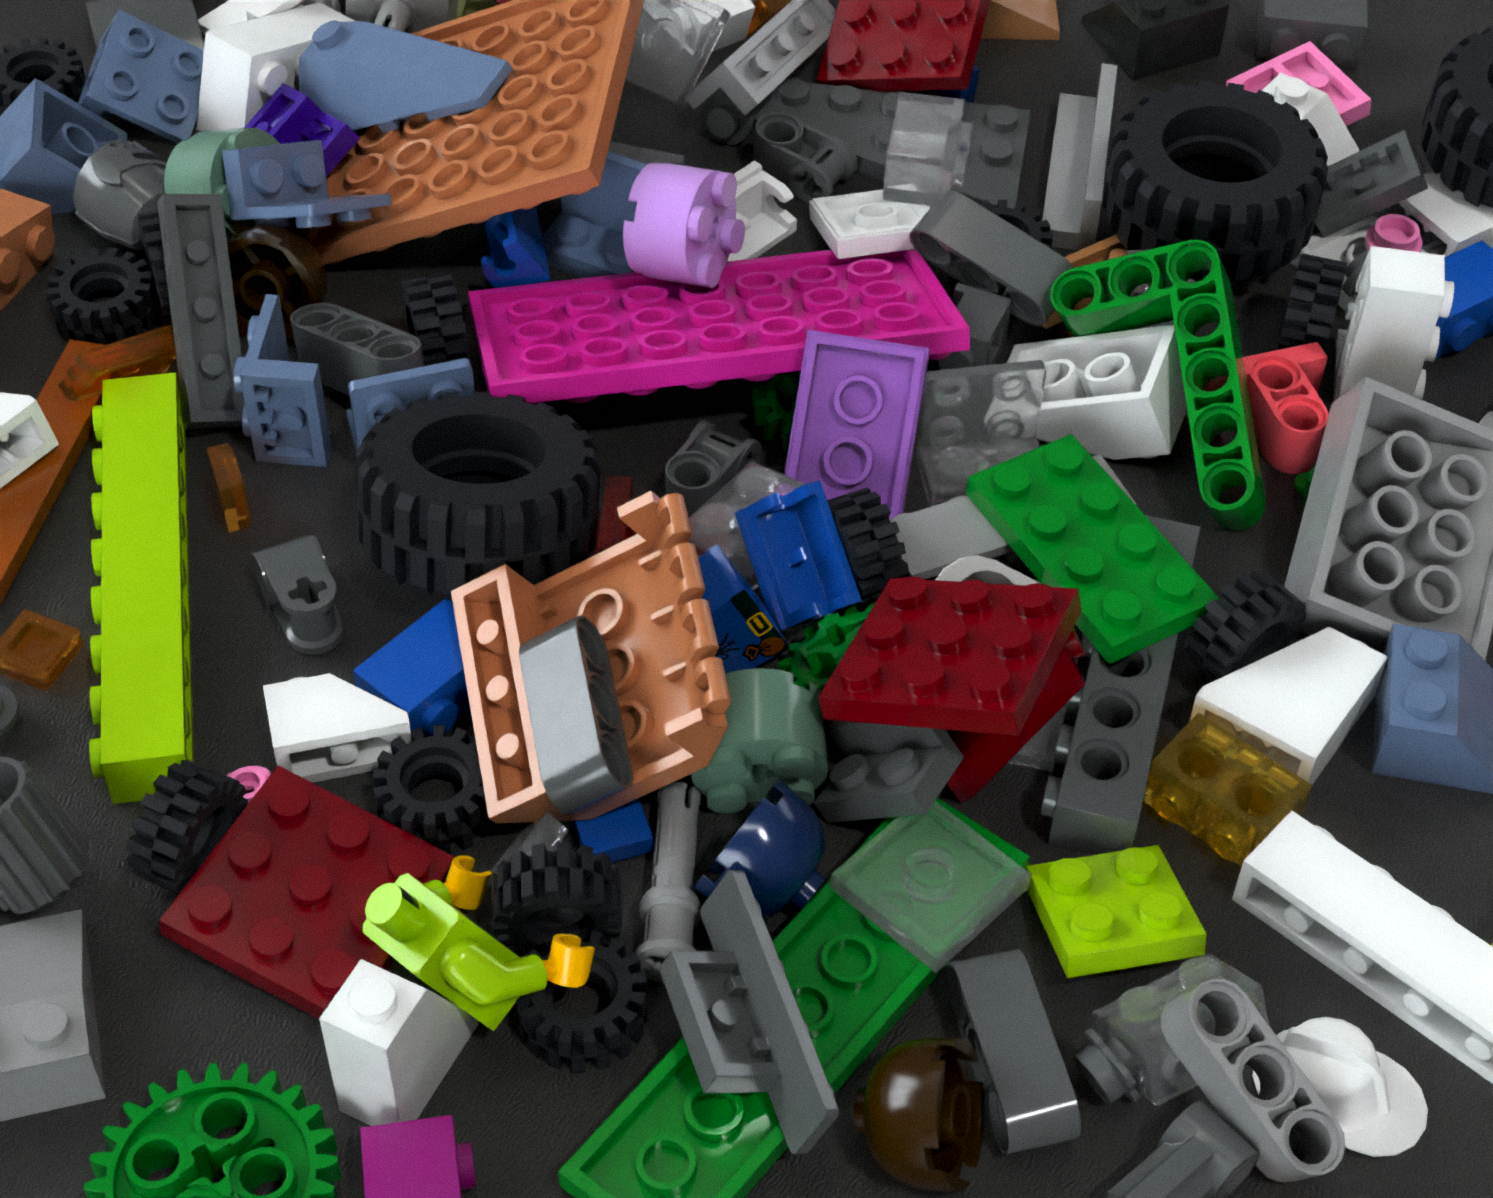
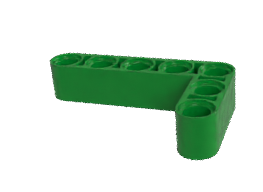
(1200, 357)

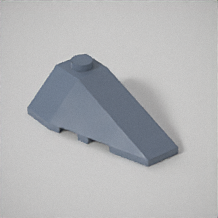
(387, 75)

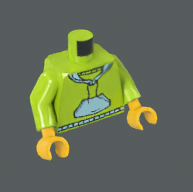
(458, 956)

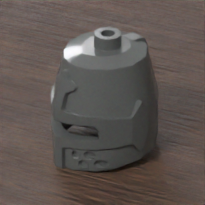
(116, 187)

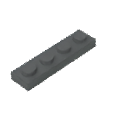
(201, 308)

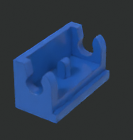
(515, 249)
(798, 556)

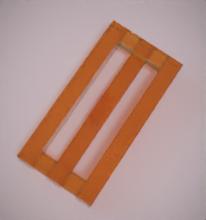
(132, 357)

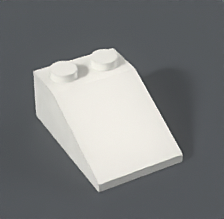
(1111, 391)

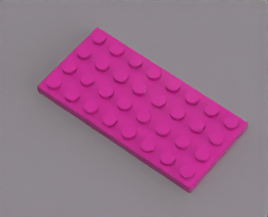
(657, 333)

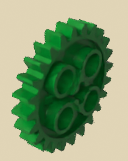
(181, 1132)

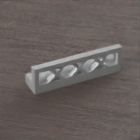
(769, 55)
(1079, 164)

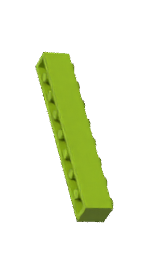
(143, 587)

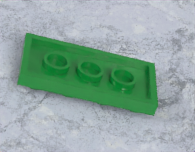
(1088, 535)

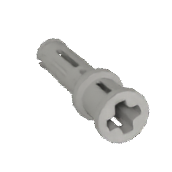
(671, 906)

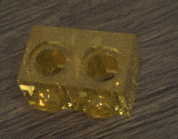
(1222, 789)

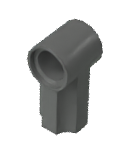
(1192, 1160)

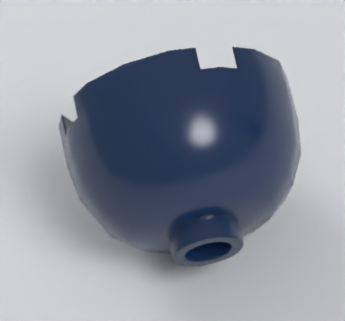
(776, 851)

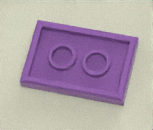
(857, 416)

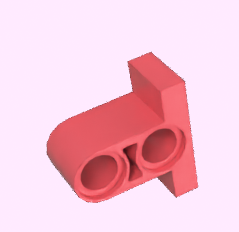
(1286, 404)

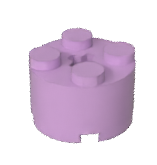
(682, 224)

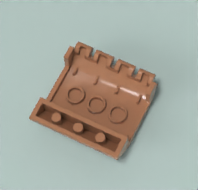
(658, 644)

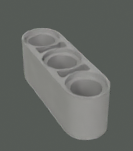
(1285, 1092)

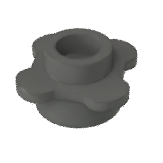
(1108, 1068)

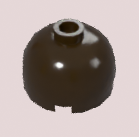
(275, 263)
(923, 1113)

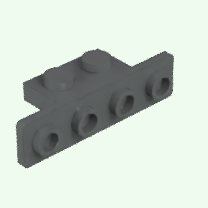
(745, 1018)

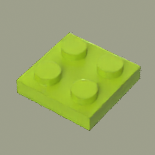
(1115, 911)

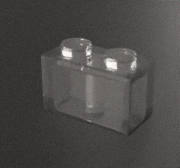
(926, 149)

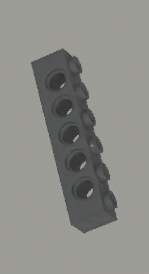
(1113, 736)

